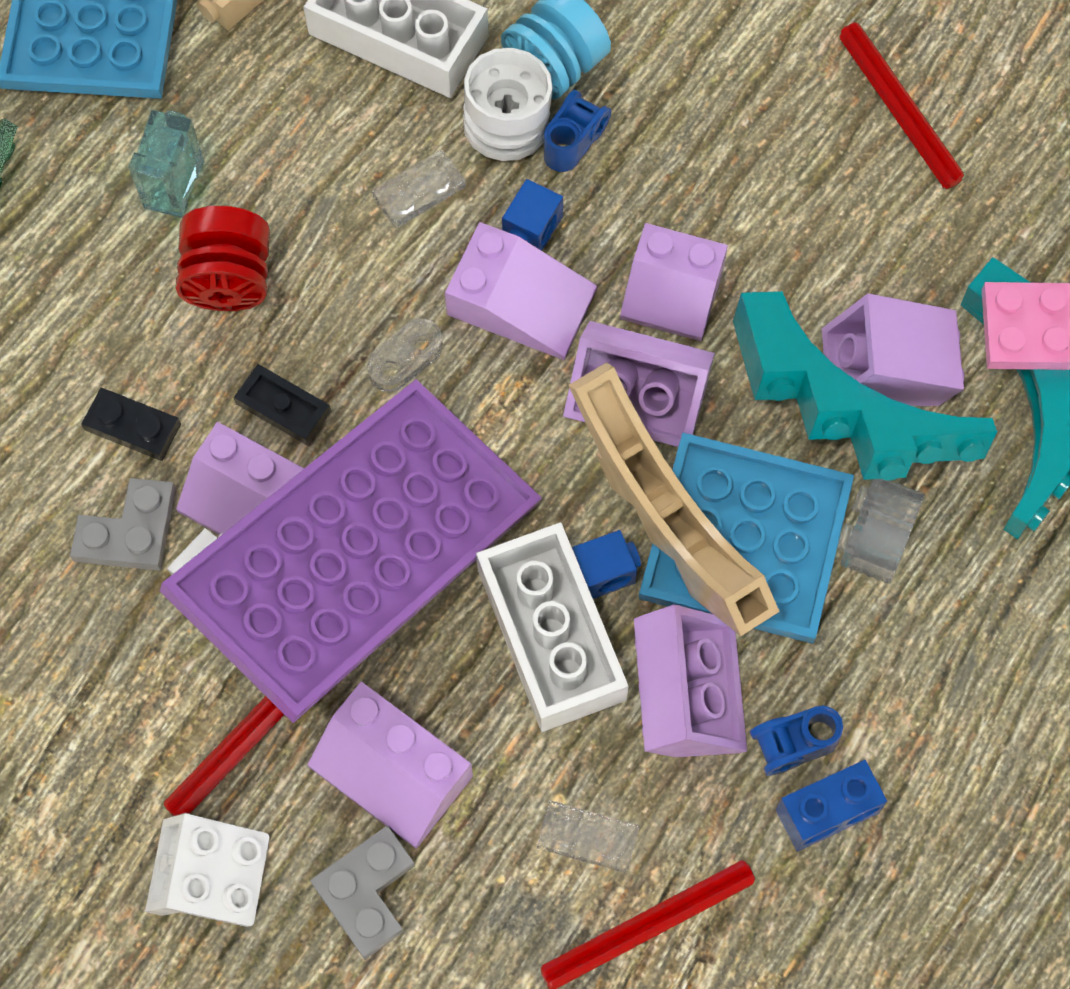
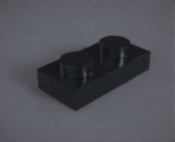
(282, 404)
(131, 424)

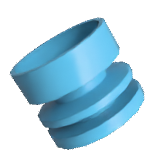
(563, 36)

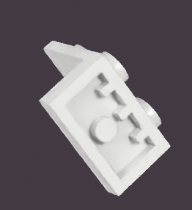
(207, 870)

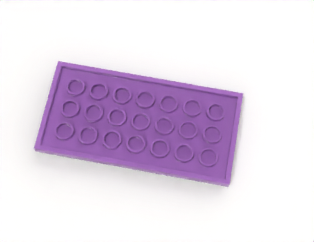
(350, 549)

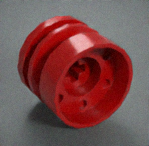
(222, 258)

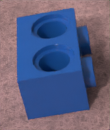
(831, 805)

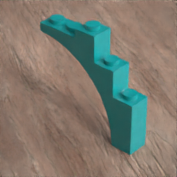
(836, 406)
(1050, 409)

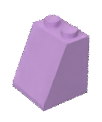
(898, 349)

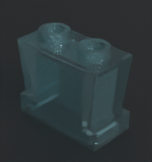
(167, 163)

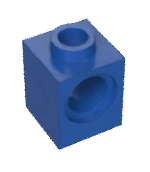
(533, 214)
(607, 563)

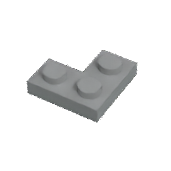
(135, 539)
(353, 886)

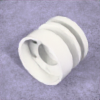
(506, 103)

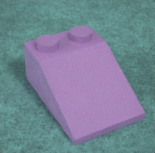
(518, 292)

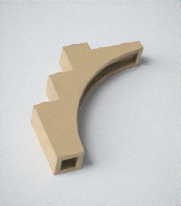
(671, 518)

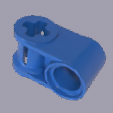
(576, 125)
(795, 740)

